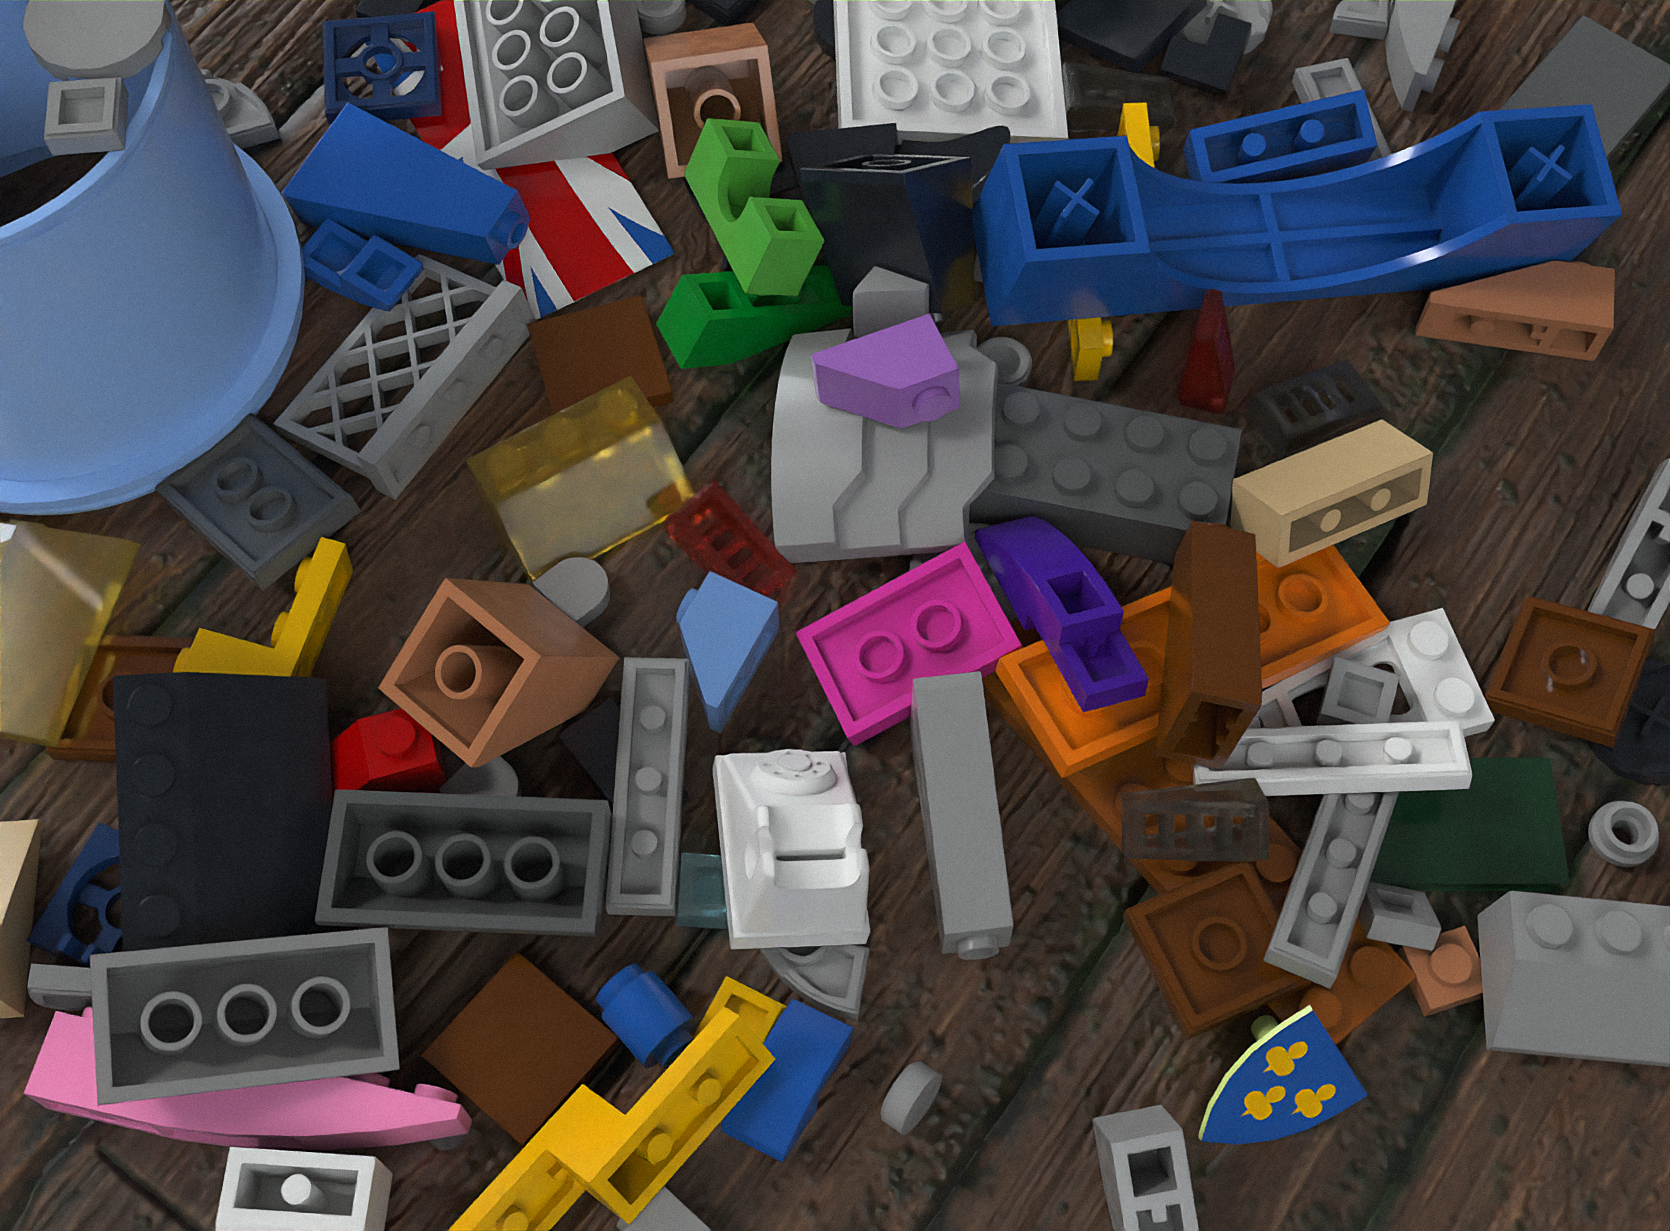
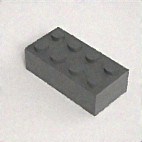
(1106, 472)

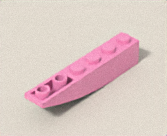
(286, 1116)

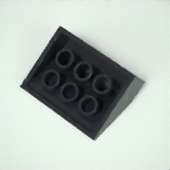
(220, 806)

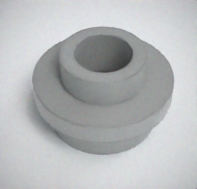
(1634, 820)

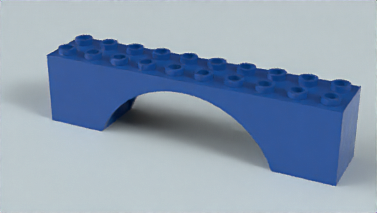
(1106, 235)

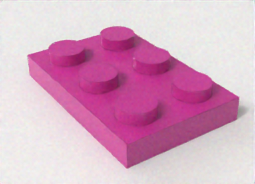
(911, 628)

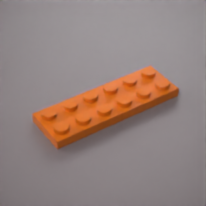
(1304, 618)

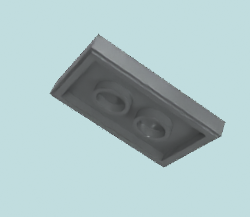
(258, 501)

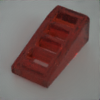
(1210, 359)
(715, 501)

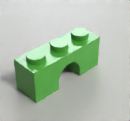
(763, 237)

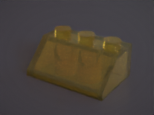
(581, 479)

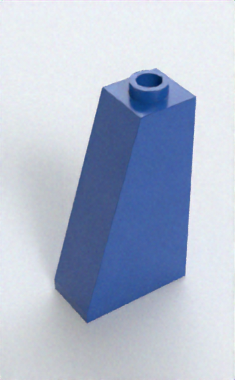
(404, 192)

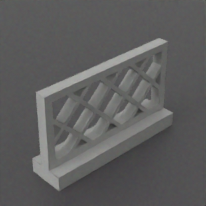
(441, 389)

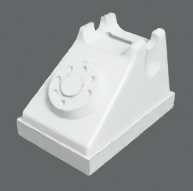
(791, 849)

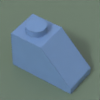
(725, 639)

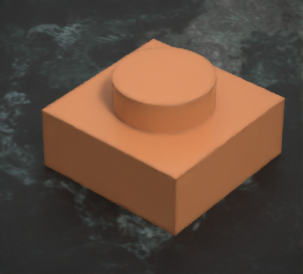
(1447, 974)

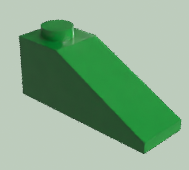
(718, 324)

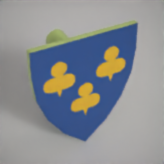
(1281, 1084)

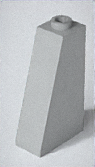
(960, 814)

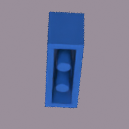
(1284, 142)

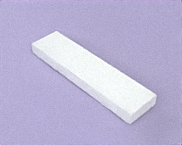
(1348, 758)

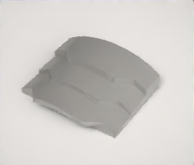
(870, 487)

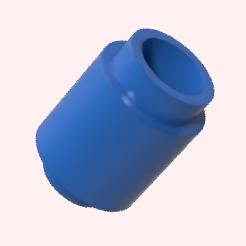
(646, 1016)

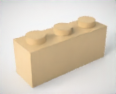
(1331, 492)

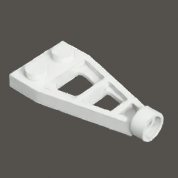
(1430, 671)

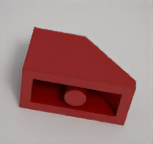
(387, 755)

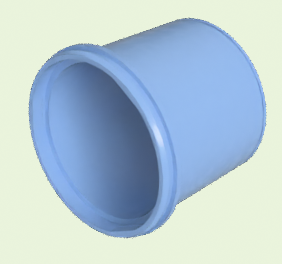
(139, 297)

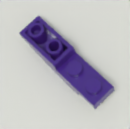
(1070, 607)

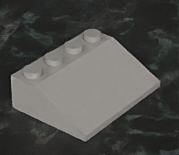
(553, 78)

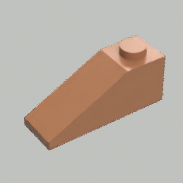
(1535, 309)

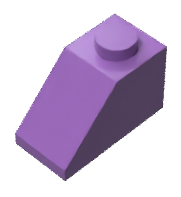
(890, 375)

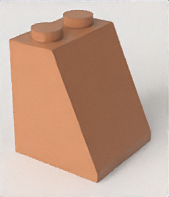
(709, 76)
(495, 668)

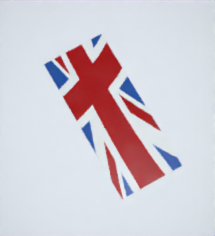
(582, 210)

